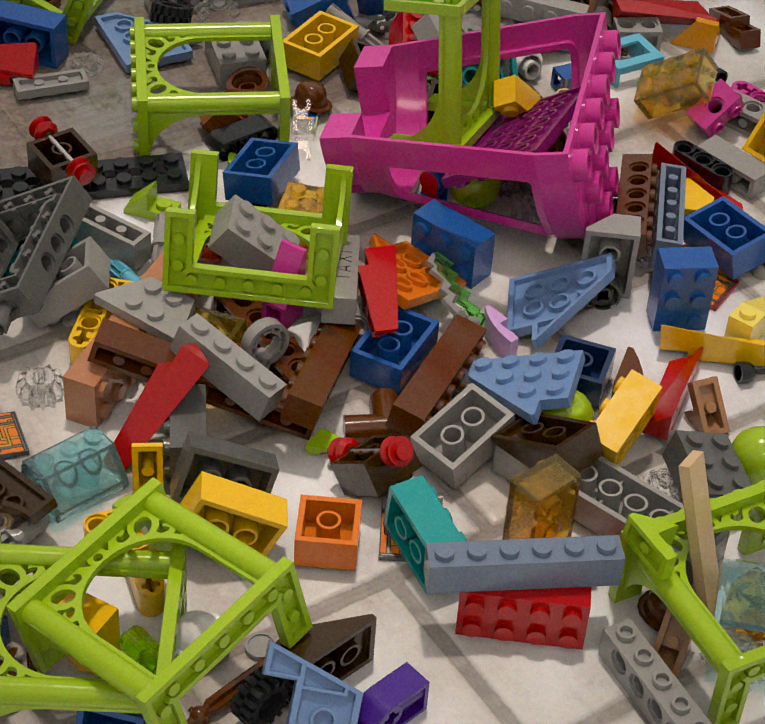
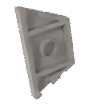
(148, 306)

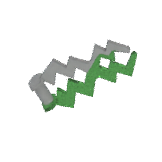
(448, 282)

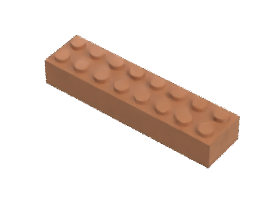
(94, 389)

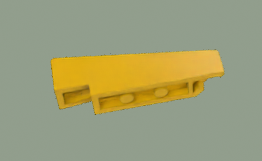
(716, 347)

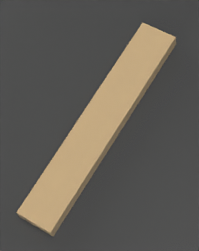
(699, 527)

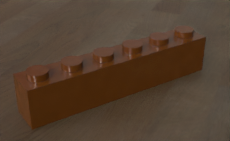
(318, 373)
(437, 375)

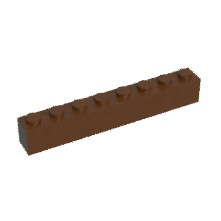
(139, 354)

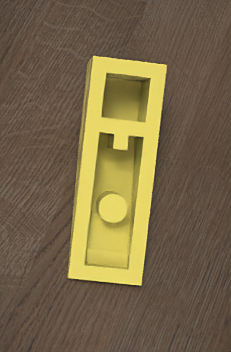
(747, 320)

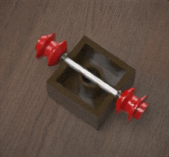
(59, 154)
(373, 464)

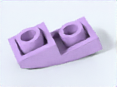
(497, 334)

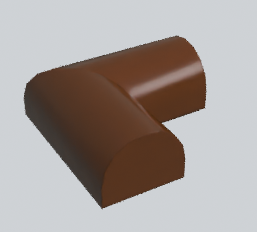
(366, 425)

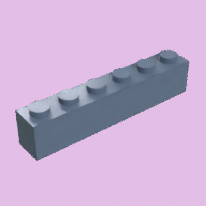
(669, 209)
(523, 564)

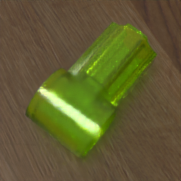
(141, 647)

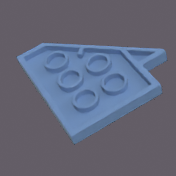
(116, 32)
(551, 297)
(530, 381)

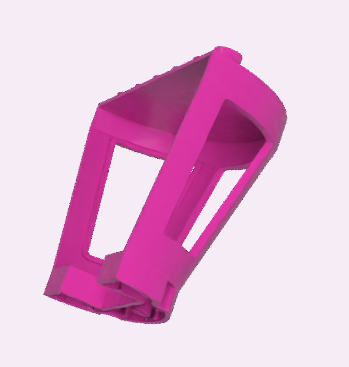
(567, 186)

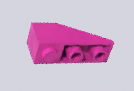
(289, 260)

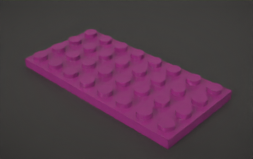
(526, 132)

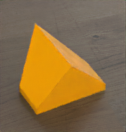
(699, 35)

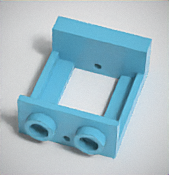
(641, 52)

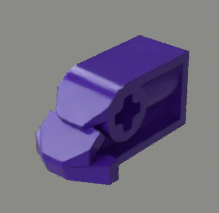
(395, 697)

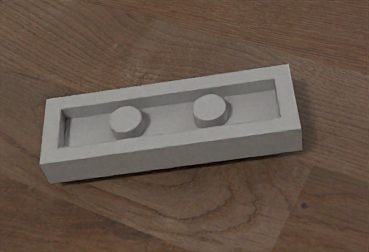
(51, 84)

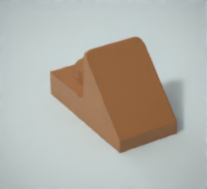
(708, 406)
(672, 643)

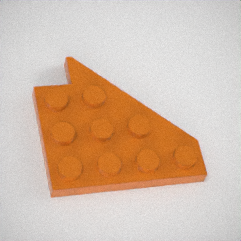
(414, 282)

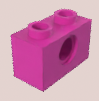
(713, 123)

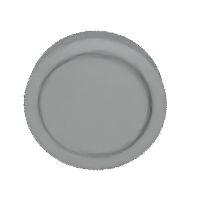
(257, 644)

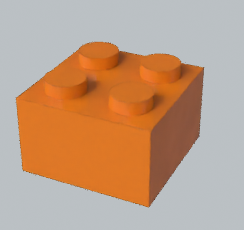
(327, 532)

